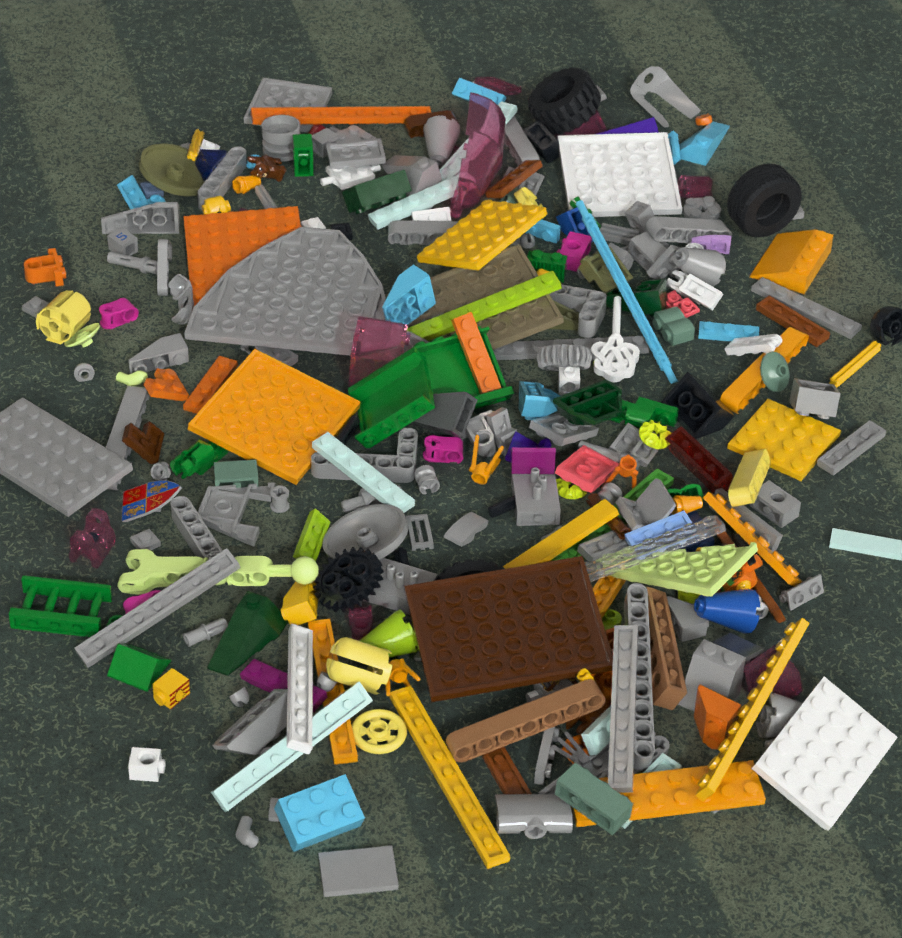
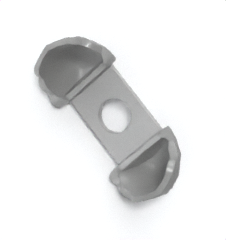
(182, 290)

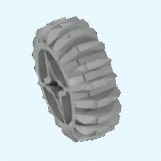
(556, 356)

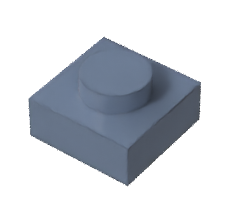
(149, 190)

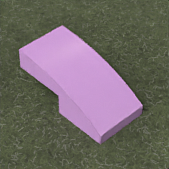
(714, 242)

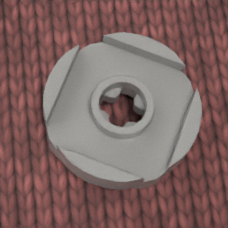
(693, 208)

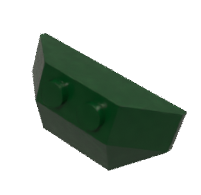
(591, 404)

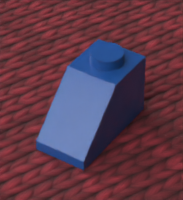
(572, 222)

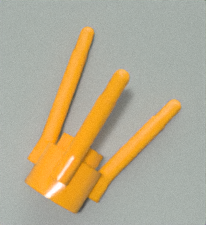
(483, 470)
(399, 674)

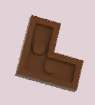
(145, 442)

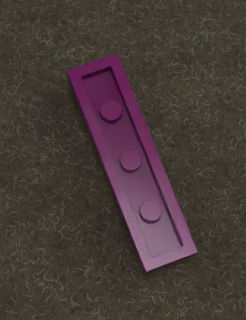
(270, 678)

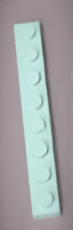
(280, 756)

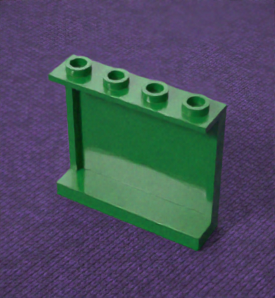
(451, 371)
(393, 397)

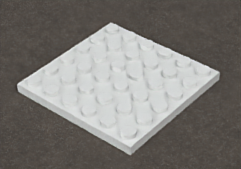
(618, 170)

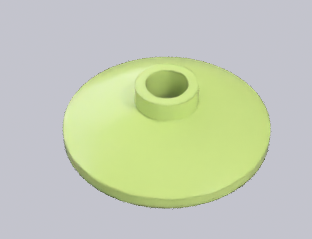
(83, 336)

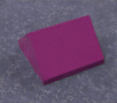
(527, 458)

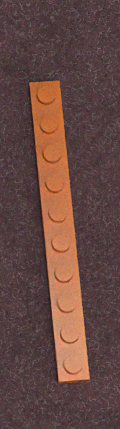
(340, 115)

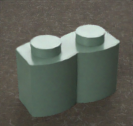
(673, 326)

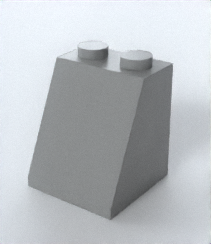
(714, 669)

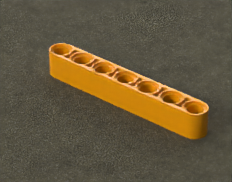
(750, 381)

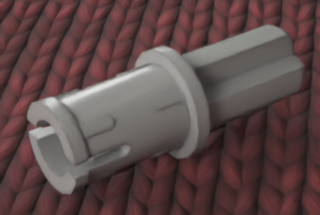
(205, 631)

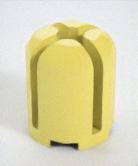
(63, 316)
(375, 657)

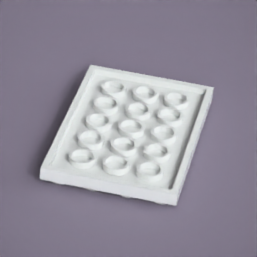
(825, 753)

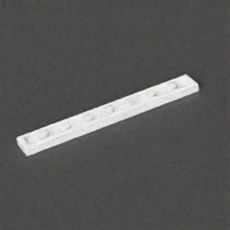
(300, 689)

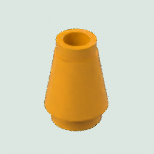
(245, 183)
(687, 503)

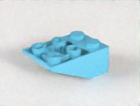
(409, 296)

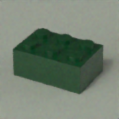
(377, 192)

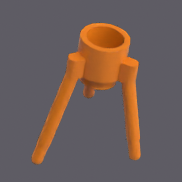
(625, 469)

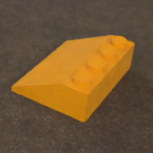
(794, 259)

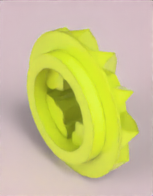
(652, 439)
(569, 493)

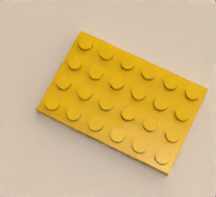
(482, 235)

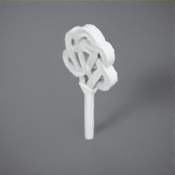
(617, 361)

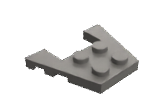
(224, 508)

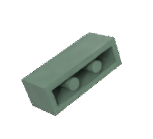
(594, 798)

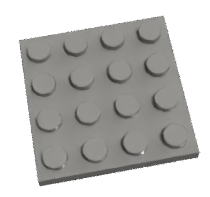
(288, 94)

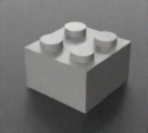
(814, 398)

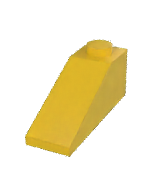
(300, 604)

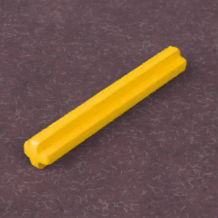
(195, 145)
(854, 364)

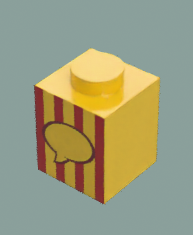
(171, 689)

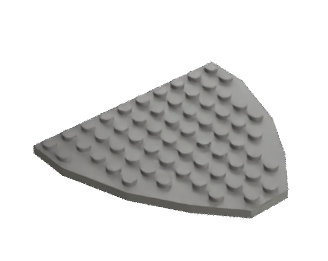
(292, 296)

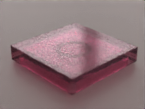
(498, 85)

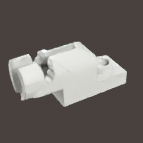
(695, 289)

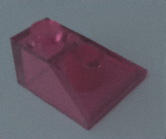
(788, 683)

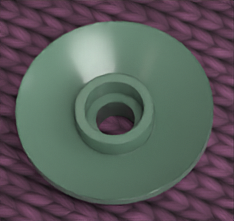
(774, 371)

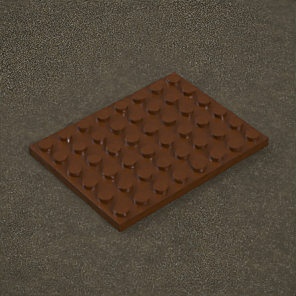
(508, 628)

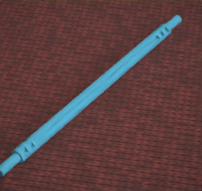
(626, 292)

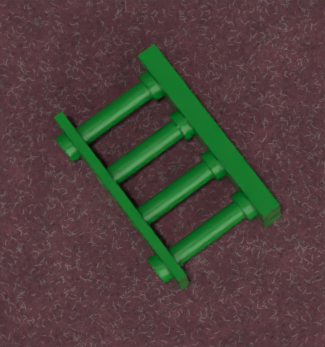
(60, 622)

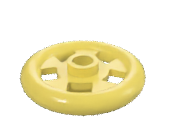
(379, 731)

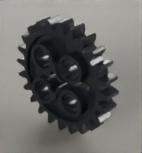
(341, 592)

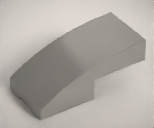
(501, 428)
(465, 528)

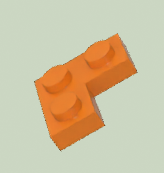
(166, 386)

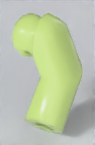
(132, 379)

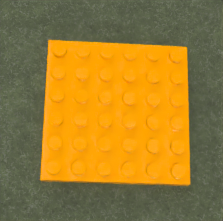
(273, 415)

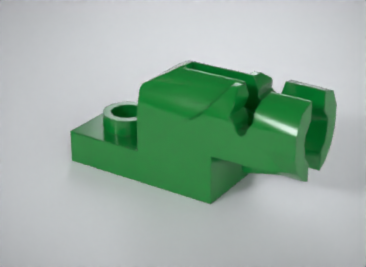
(645, 411)
(197, 458)

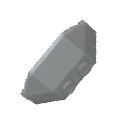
(256, 726)

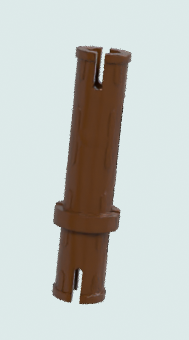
(616, 523)

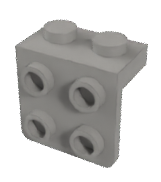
(650, 507)

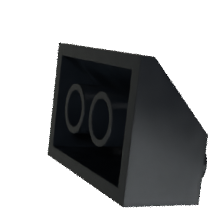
(697, 407)

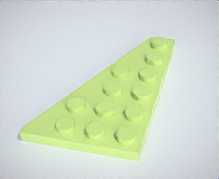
(691, 572)

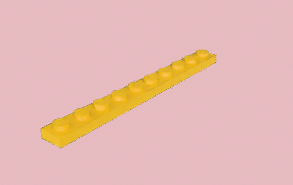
(749, 712)
(450, 778)

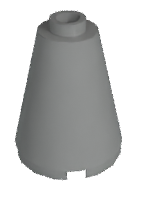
(440, 138)
(701, 263)
(775, 714)

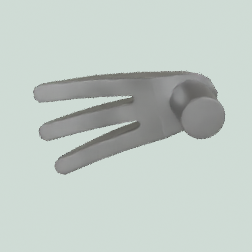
(578, 756)

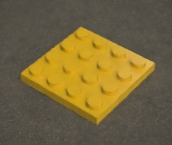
(790, 438)

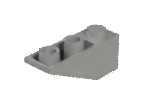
(160, 354)

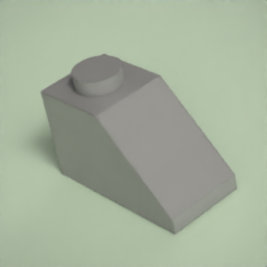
(685, 620)

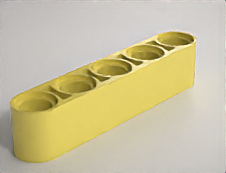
(749, 478)

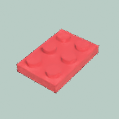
(586, 469)

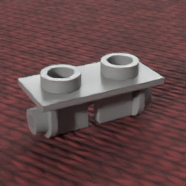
(803, 592)

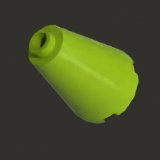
(393, 635)

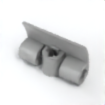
(532, 814)

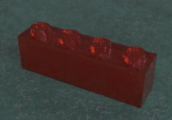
(699, 460)

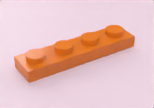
(476, 353)
(210, 383)

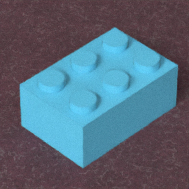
(319, 812)

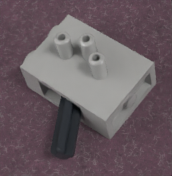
(533, 500)
(396, 576)

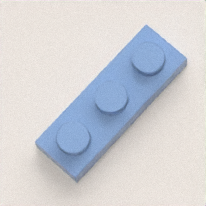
(657, 528)

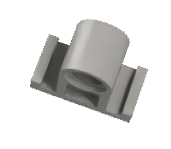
(479, 426)

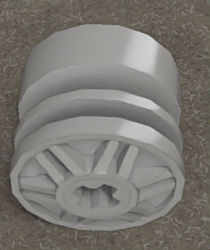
(278, 136)

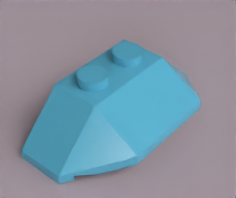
(535, 400)

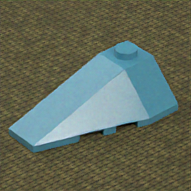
(703, 143)

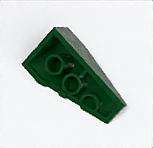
(650, 296)
(249, 630)

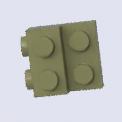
(595, 270)

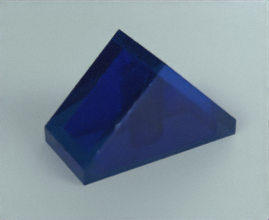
(208, 161)

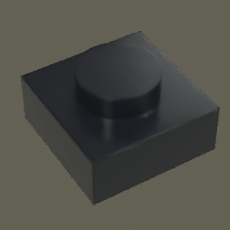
(344, 228)

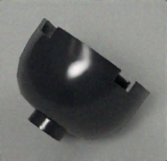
(889, 322)

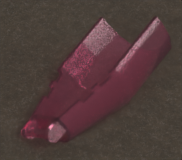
(483, 153)

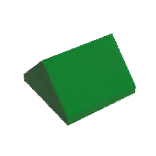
(136, 666)

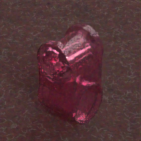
(695, 186)
(360, 621)

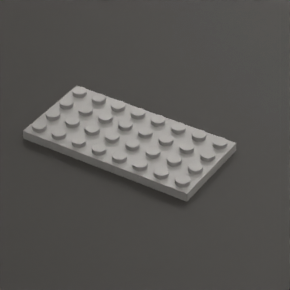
(55, 458)

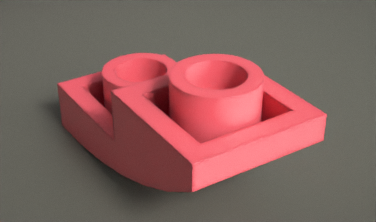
(685, 305)

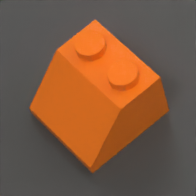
(714, 716)

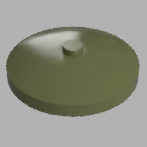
(170, 169)

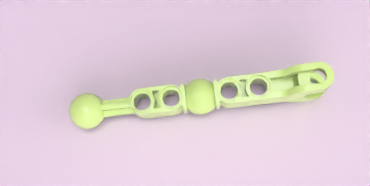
(158, 571)

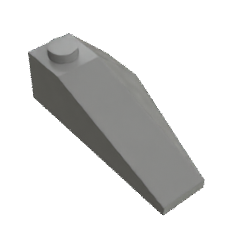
(419, 169)
(148, 219)

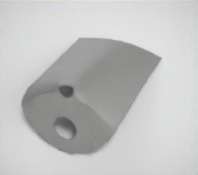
(665, 88)

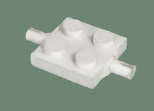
(349, 176)

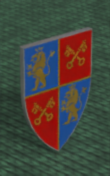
(147, 499)

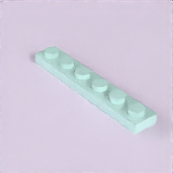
(414, 202)
(362, 472)

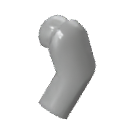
(244, 834)

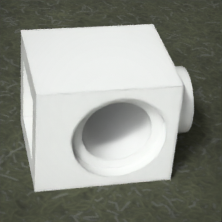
(568, 380)
(146, 764)

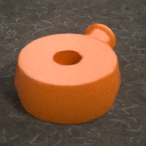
(703, 120)

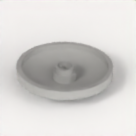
(372, 527)

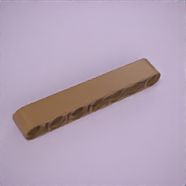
(525, 720)

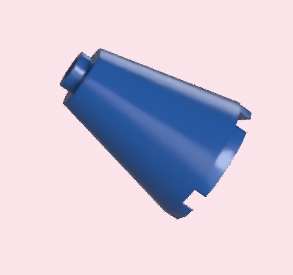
(730, 609)

